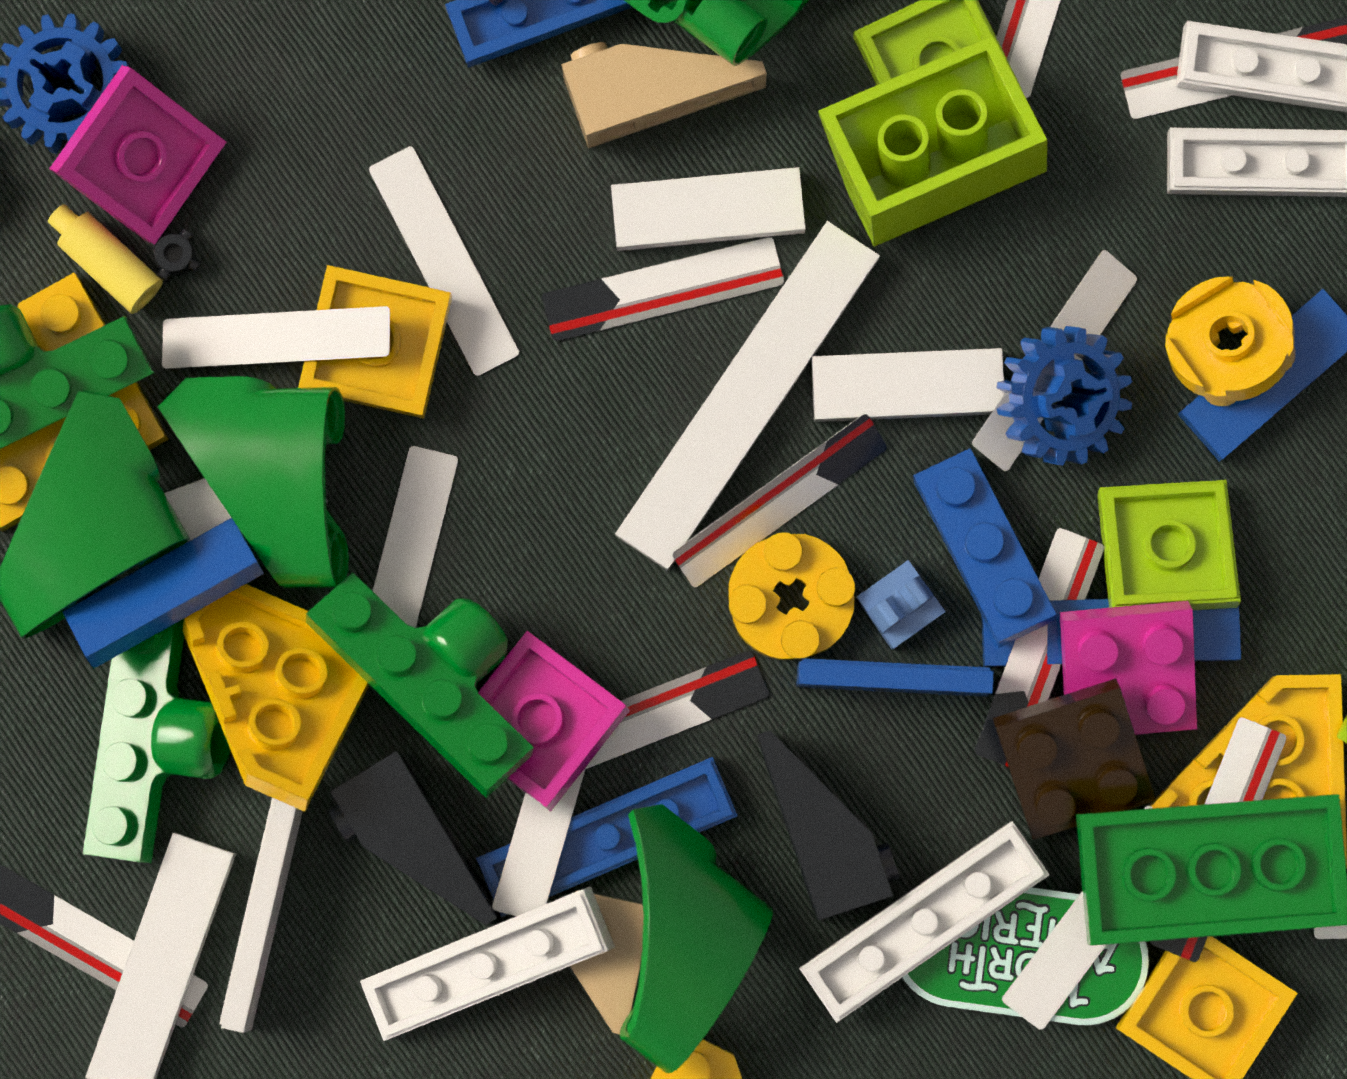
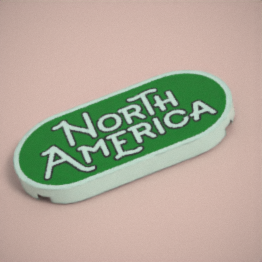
(989, 958)

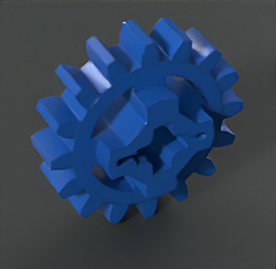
(73, 60)
(1048, 377)

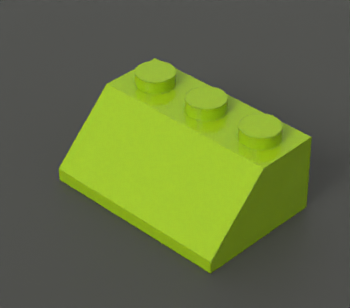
(934, 140)

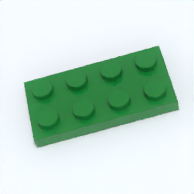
(1213, 869)

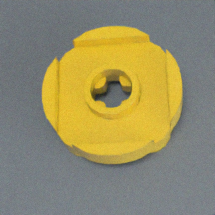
(1237, 373)
(784, 560)

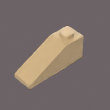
(642, 86)

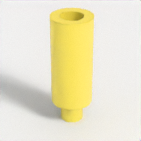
(105, 258)

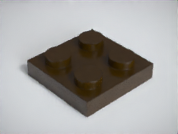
(1074, 758)

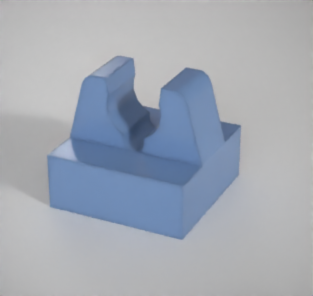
(900, 605)

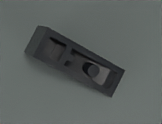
(401, 826)
(830, 844)

